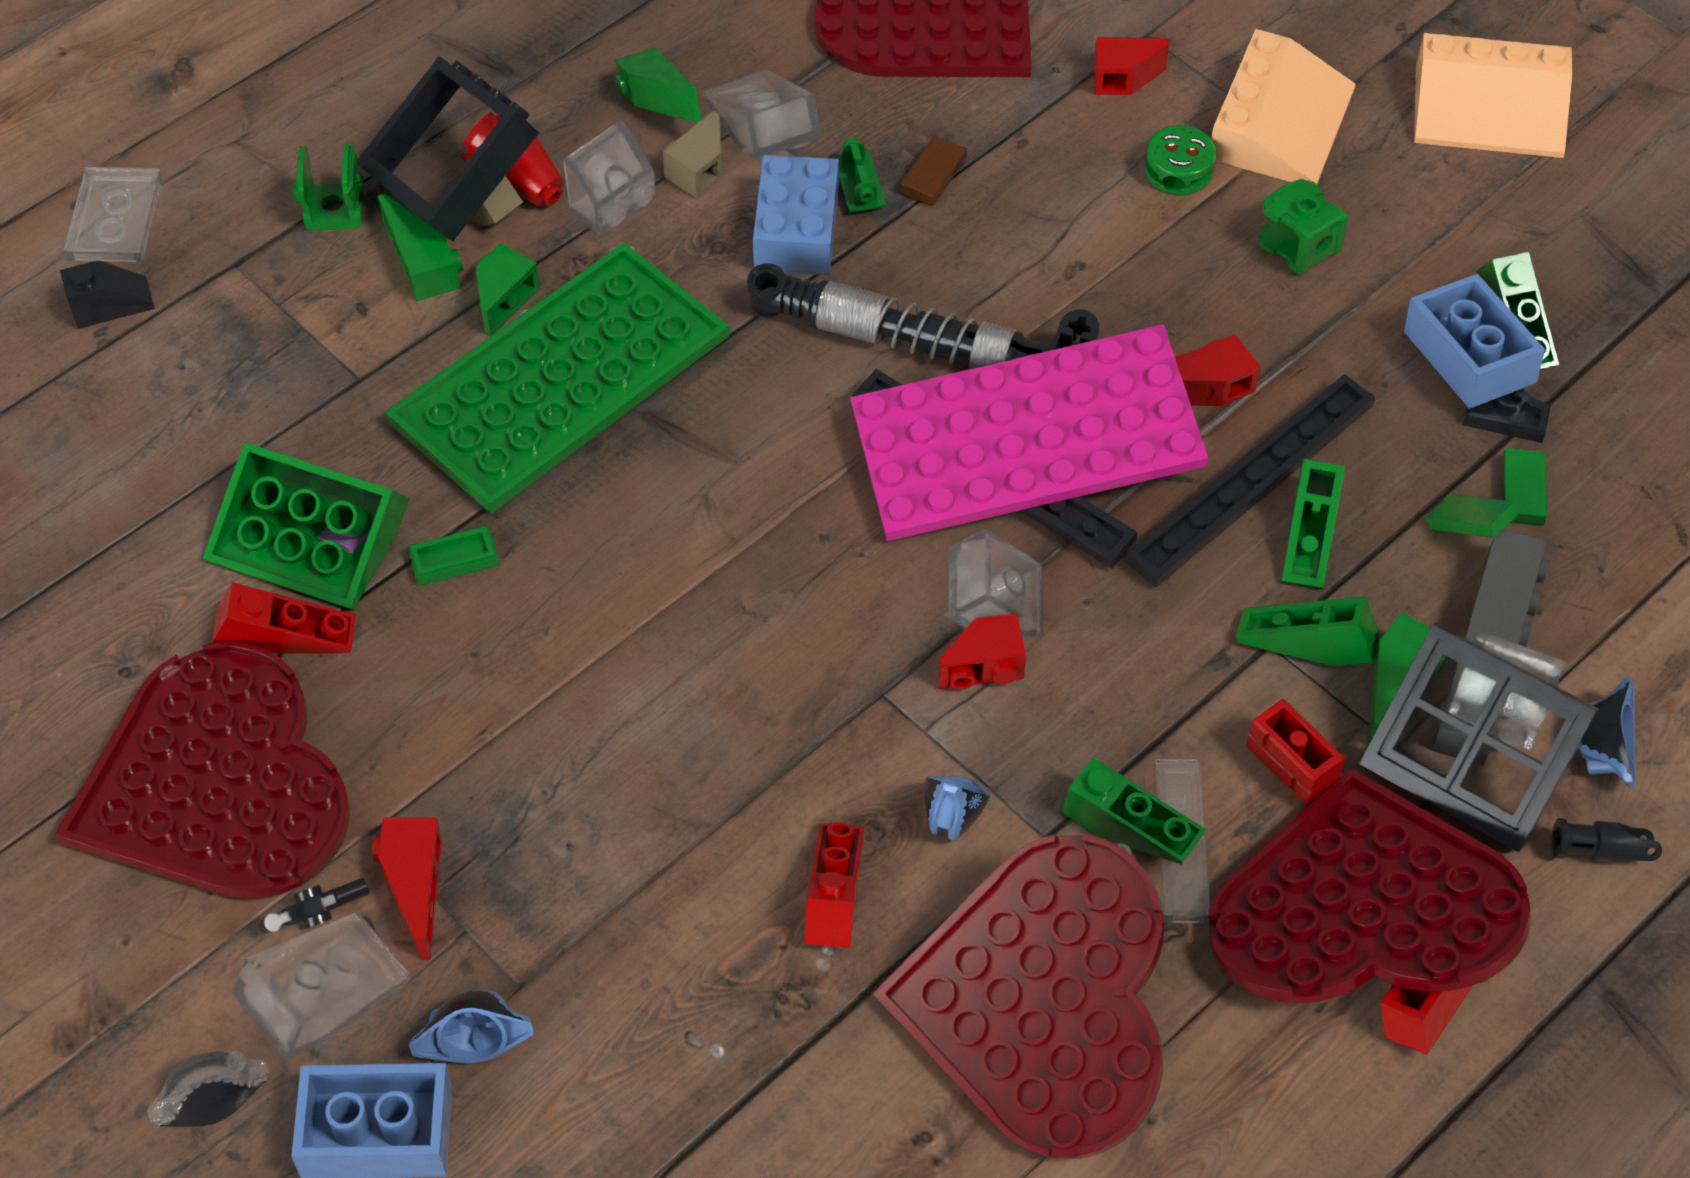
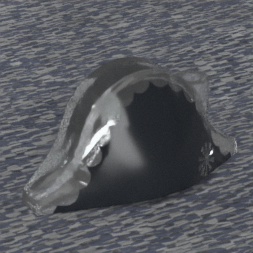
(207, 1089)

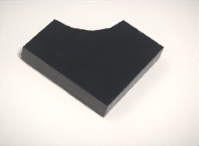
(1511, 415)

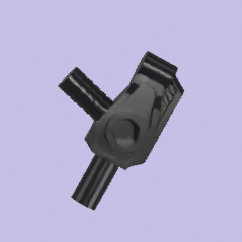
(314, 906)

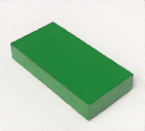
(1525, 484)
(1472, 515)
(453, 555)

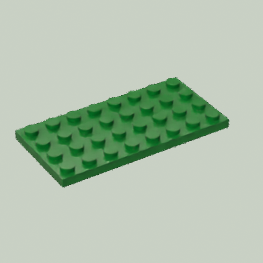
(556, 376)

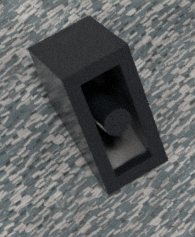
(104, 292)

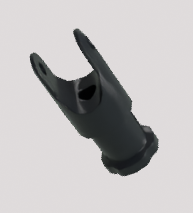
(1603, 841)

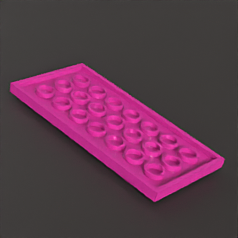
(1027, 432)

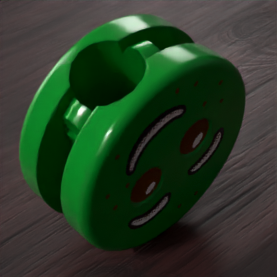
(1180, 160)

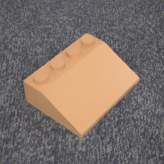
(1492, 95)
(1281, 111)

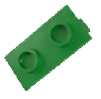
(859, 178)

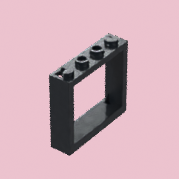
(482, 170)

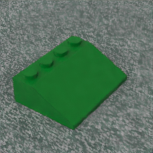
(281, 507)

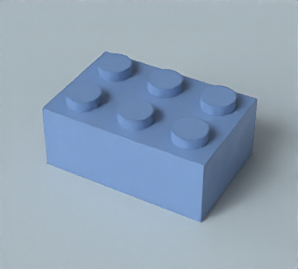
(796, 213)
(1473, 340)
(372, 1121)

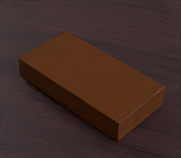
(933, 170)

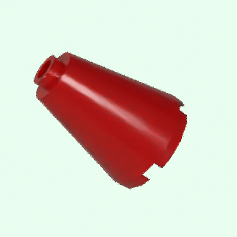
(533, 173)

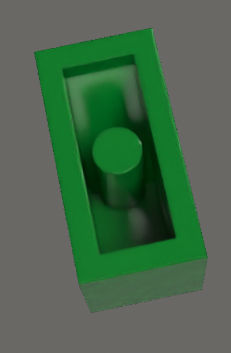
(504, 285)

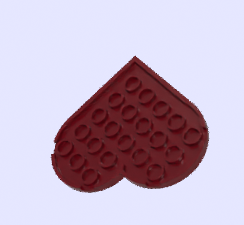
(927, 37)
(214, 779)
(1367, 892)
(1037, 996)

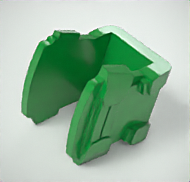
(314, 196)
(1303, 225)

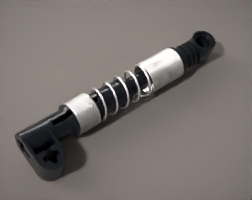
(869, 316)

